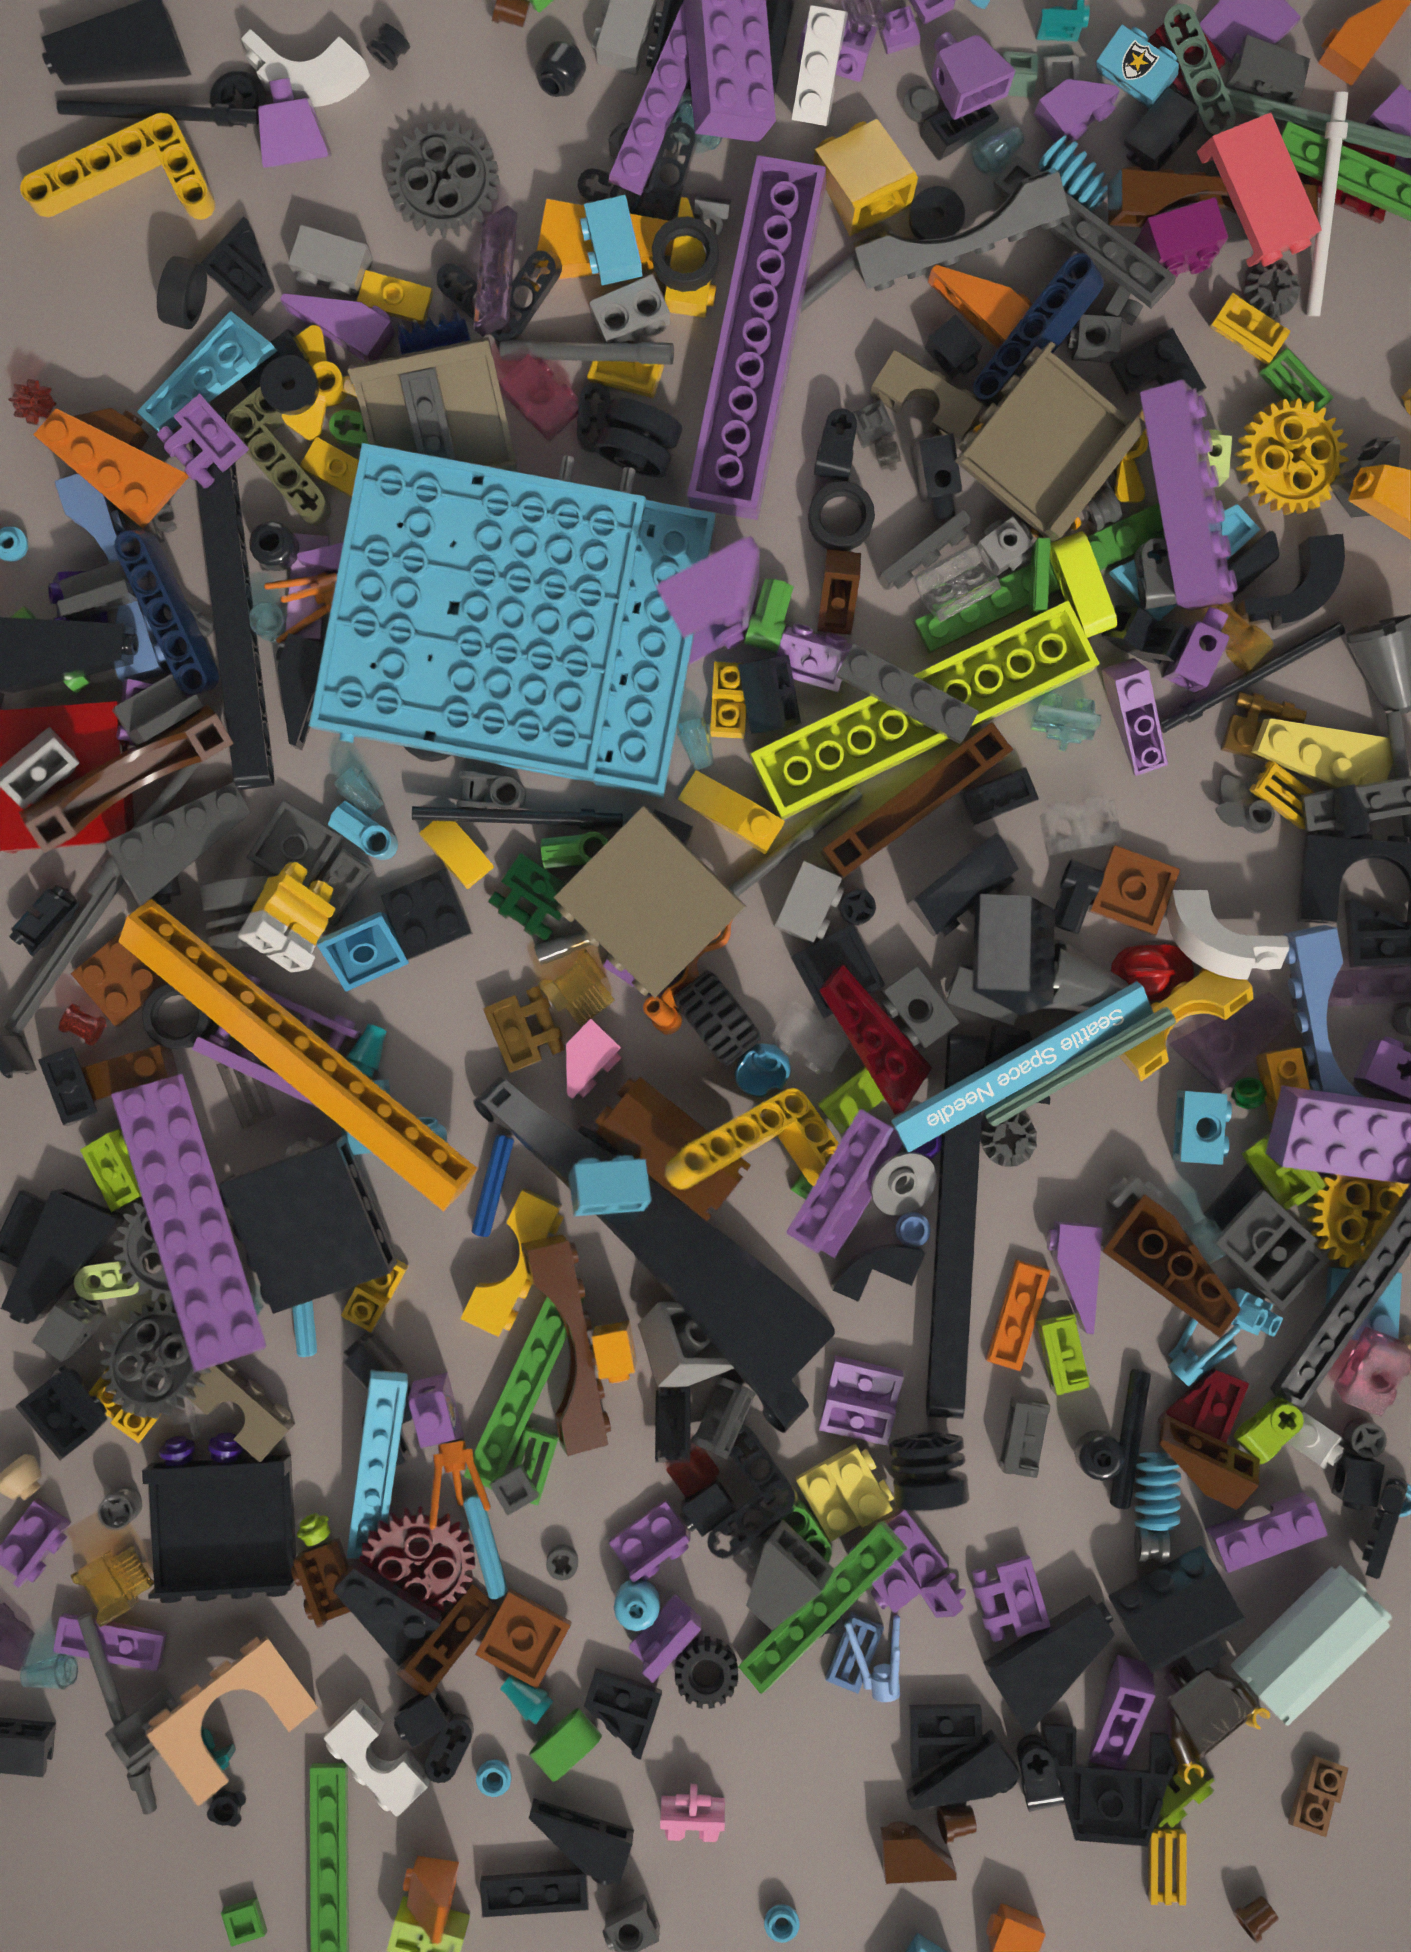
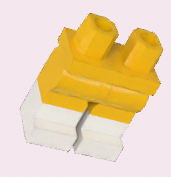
(289, 918)

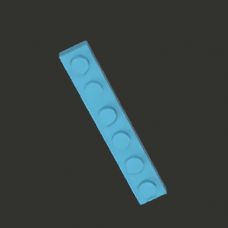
(377, 1456)

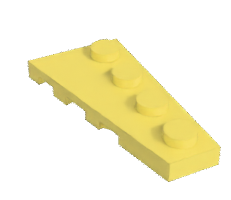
(1325, 753)

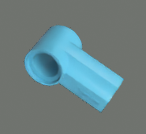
(362, 830)

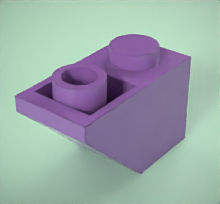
(1073, 107)

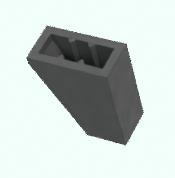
(786, 1576)

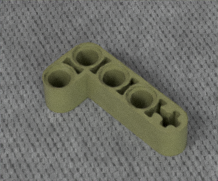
(281, 463)

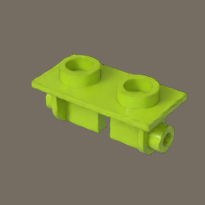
(1173, 1803)

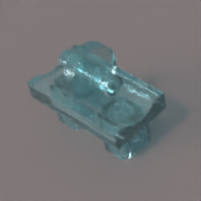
(1063, 723)

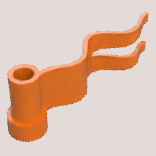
(663, 1010)

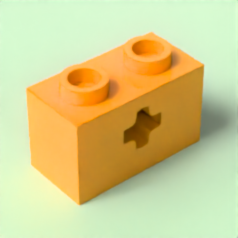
(614, 1351)

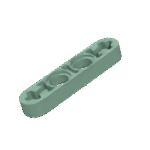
(1203, 70)

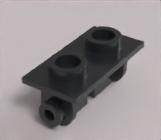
(56, 907)

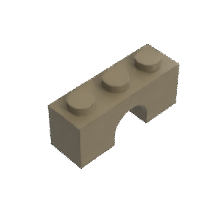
(905, 379)
(264, 1421)

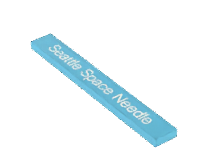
(1022, 1066)

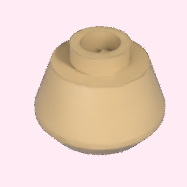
(20, 1478)

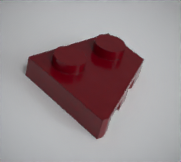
(1210, 1404)

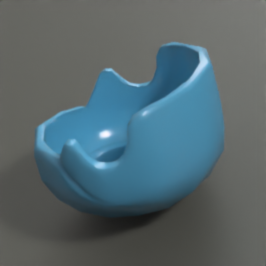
(762, 1069)

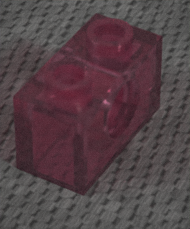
(547, 416)
(1373, 1353)

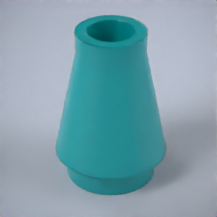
(368, 1050)
(528, 1700)

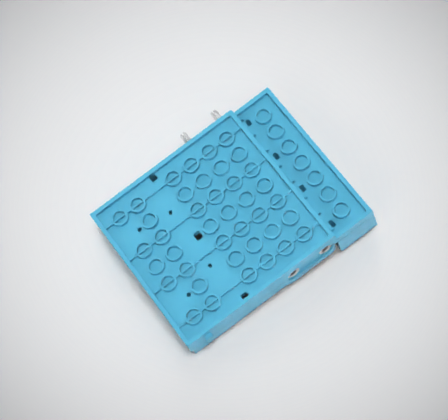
(558, 631)

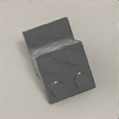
(1271, 1250)

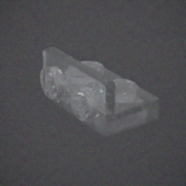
(956, 583)
(810, 1037)

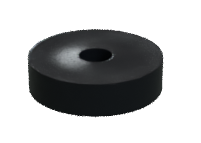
(938, 200)
(287, 369)

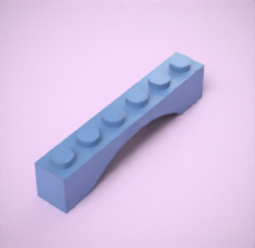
(98, 516)
(1314, 963)

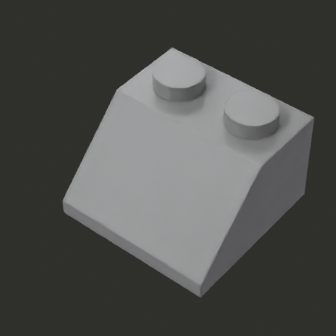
(679, 1347)

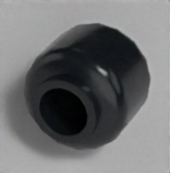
(560, 69)
(274, 546)
(1089, 1450)

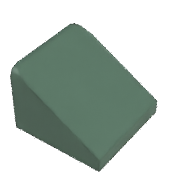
(1025, 73)

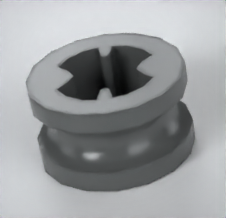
(560, 1550)

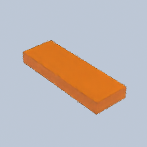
(1017, 1315)

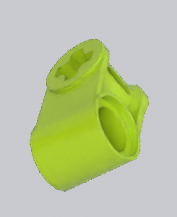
(1266, 1432)

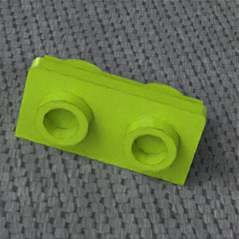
(112, 1169)

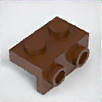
(317, 1573)

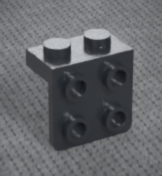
(63, 1412)

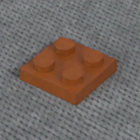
(1134, 890)
(117, 981)
(523, 1638)

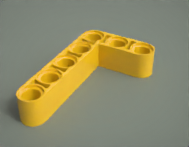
(121, 168)
(784, 1115)

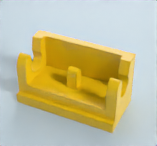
(1250, 329)

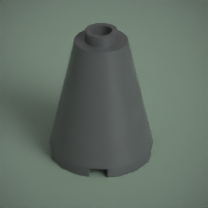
(1386, 660)
(1080, 980)

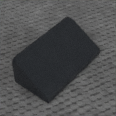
(1255, 561)

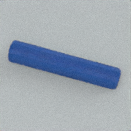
(492, 1185)

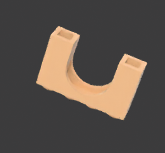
(179, 1731)

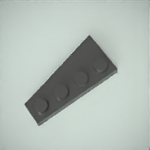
(167, 845)

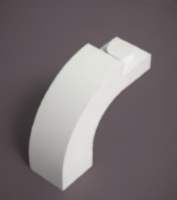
(321, 79)
(1214, 945)

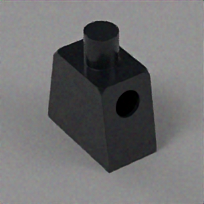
(936, 458)

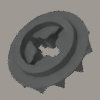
(1262, 299)
(1001, 1153)

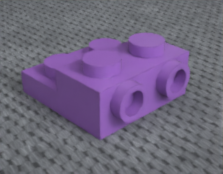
(912, 1569)

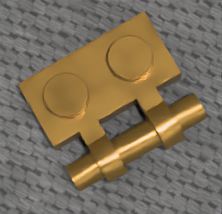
(1243, 731)
(514, 1034)

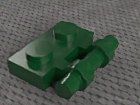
(536, 886)

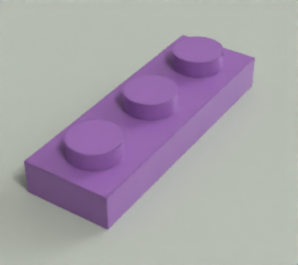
(121, 1642)

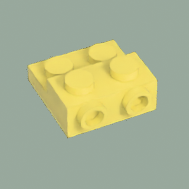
(845, 1492)

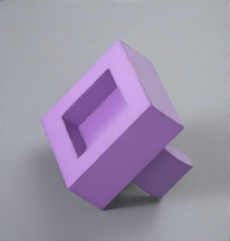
(899, 30)
(941, 1597)

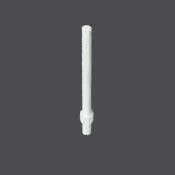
(1335, 132)

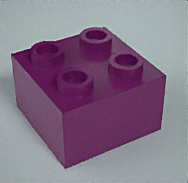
(1184, 237)

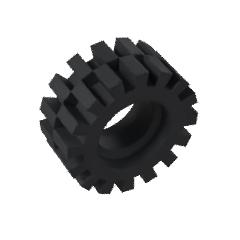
(714, 1692)

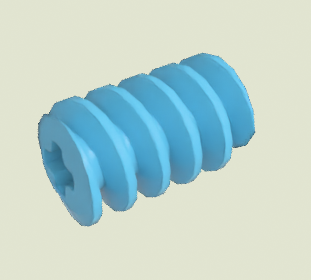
(1074, 175)
(1159, 1492)

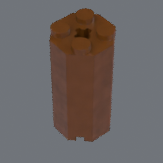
(656, 1130)

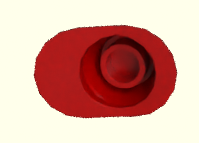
(1154, 967)

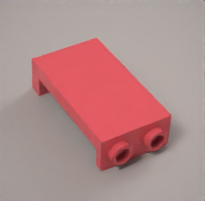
(1263, 188)

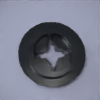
(248, 85)

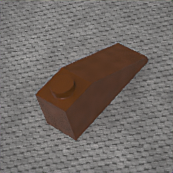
(129, 1071)
(1211, 1464)
(446, 1644)

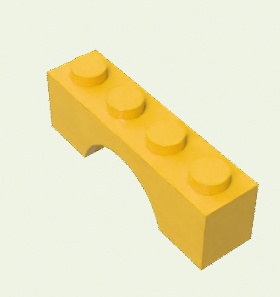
(1203, 994)
(493, 1302)

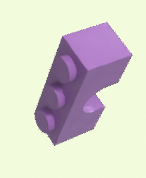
(1287, 1526)

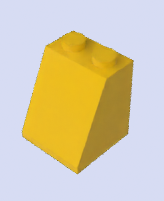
(866, 175)

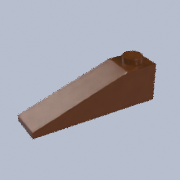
(1160, 1254)

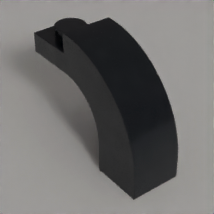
(1320, 573)

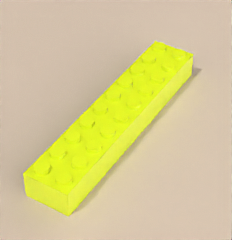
(877, 737)

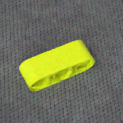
(1082, 583)

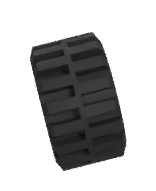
(717, 1017)

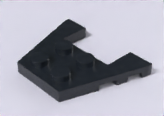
(1109, 1801)

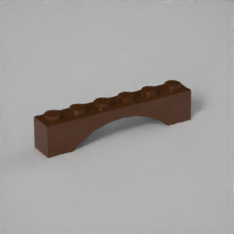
(1143, 194)
(81, 801)
(916, 801)
(579, 1412)

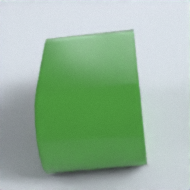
(810, 1529)
(565, 1744)

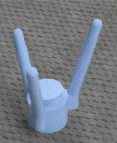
(885, 1678)

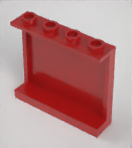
(91, 734)

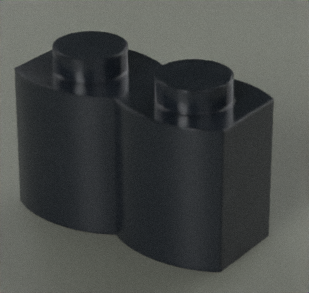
(370, 1355)

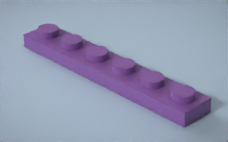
(654, 111)

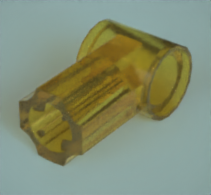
(1246, 642)

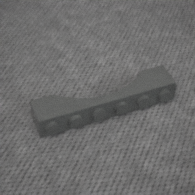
(1032, 203)

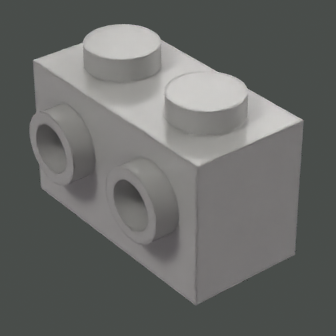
(37, 768)

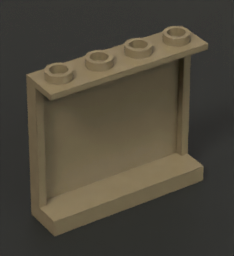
(469, 396)
(1048, 443)
(648, 902)

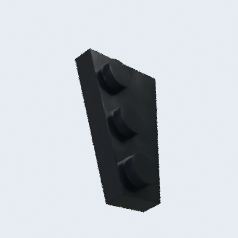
(386, 1611)

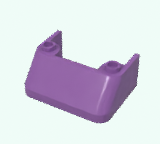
(714, 597)

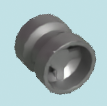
(113, 1513)

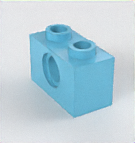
(1192, 1107)

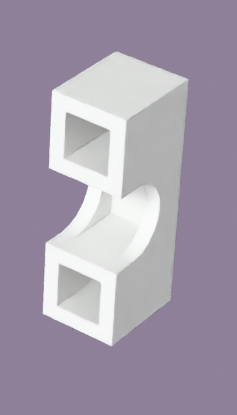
(819, 65)
(393, 1782)

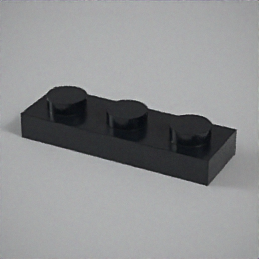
(534, 1893)

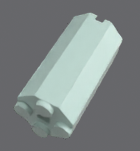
(1312, 1643)

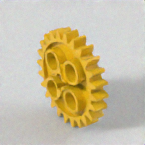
(1291, 456)
(1335, 1209)

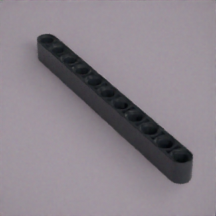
(234, 636)
(954, 1243)

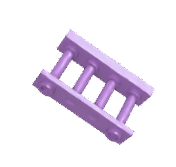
(246, 1062)
(844, 1185)

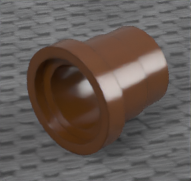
(511, 12)
(955, 1822)
(1256, 1918)

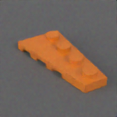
(117, 470)

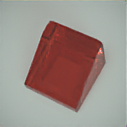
(694, 1475)

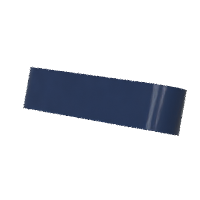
(1046, 321)
(152, 603)

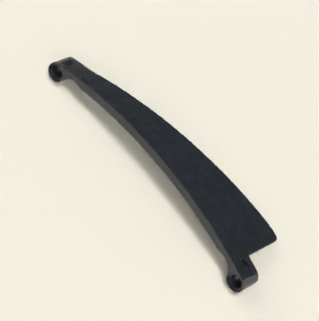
(730, 1295)

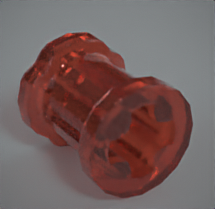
(82, 1024)

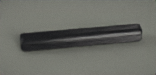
(1131, 1437)

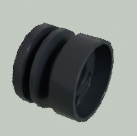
(929, 1480)

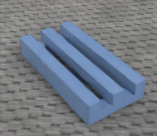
(842, 1681)

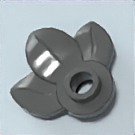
(1240, 804)

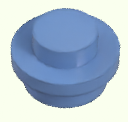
(912, 1229)

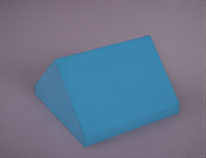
(363, 951)

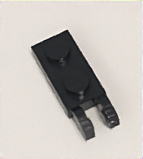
(1385, 1523)

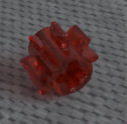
(32, 401)

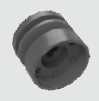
(234, 903)

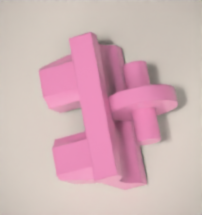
(692, 1813)

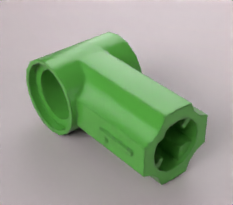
(768, 622)
(568, 850)

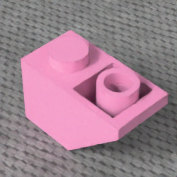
(587, 1055)

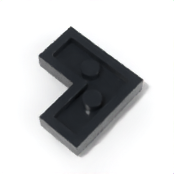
(1157, 359)

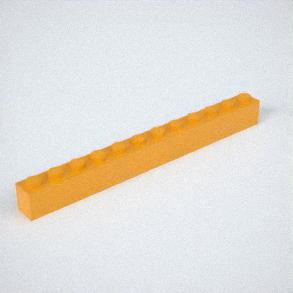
(297, 1054)

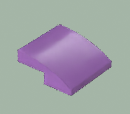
(1235, 19)
(861, 1400)

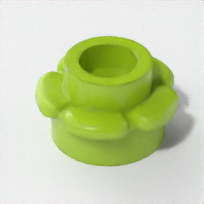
(314, 1529)

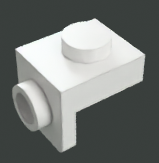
(1318, 1442)

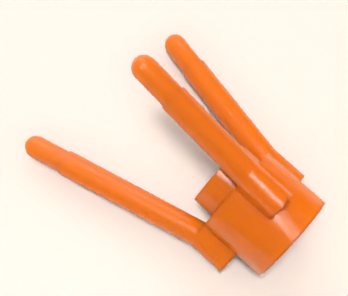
(321, 588)
(453, 1458)

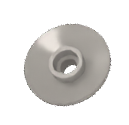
(911, 1190)

